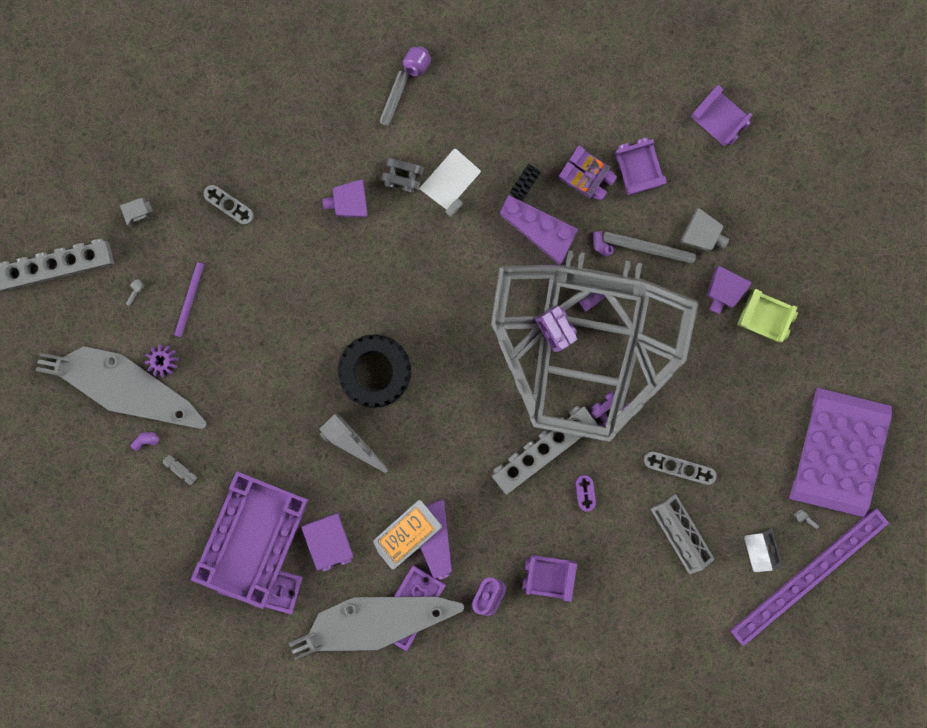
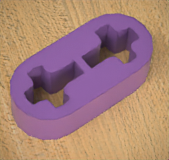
(590, 492)

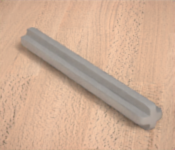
(649, 247)

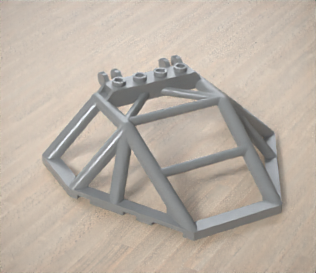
(611, 286)

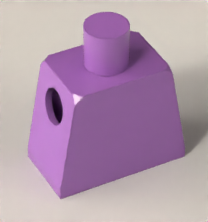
(348, 200)
(726, 289)

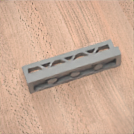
(681, 537)

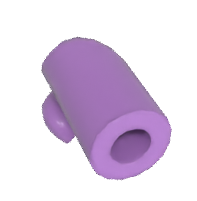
(600, 246)
(145, 438)

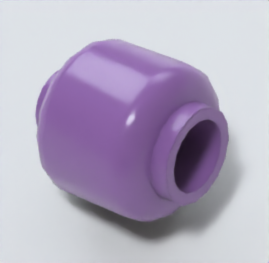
(416, 61)

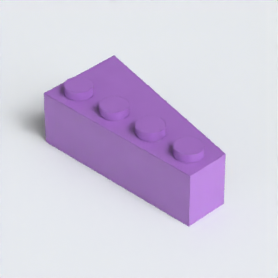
(540, 228)

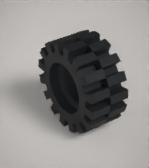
(525, 182)

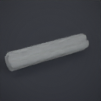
(394, 97)

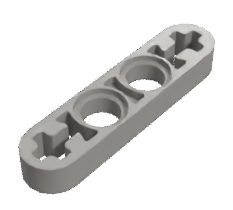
(679, 469)

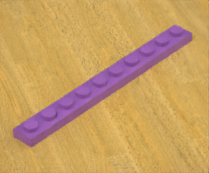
(809, 576)

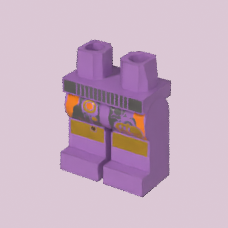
(589, 181)

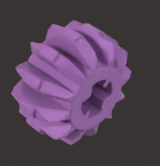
(154, 359)

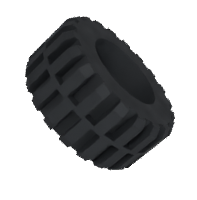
(348, 371)

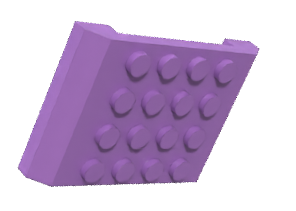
(842, 452)
(250, 540)

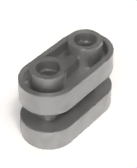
(391, 179)

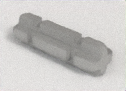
(179, 470)

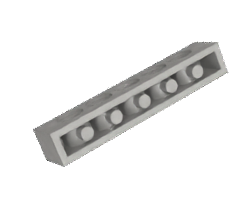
(102, 258)
(509, 483)

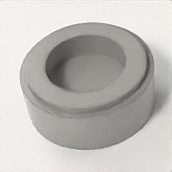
(454, 207)

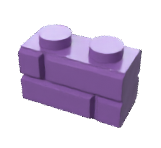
(556, 328)

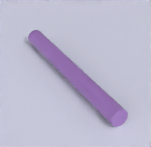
(189, 299)

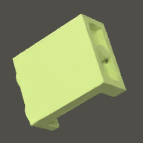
(767, 316)

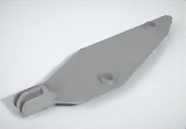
(121, 386)
(373, 623)

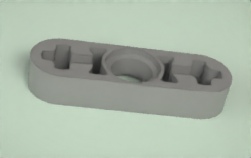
(243, 208)

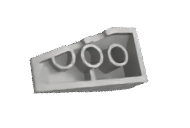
(343, 436)

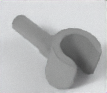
(136, 285)
(801, 516)

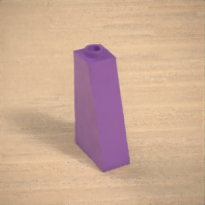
(437, 547)

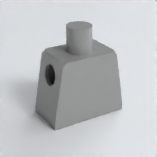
(704, 232)

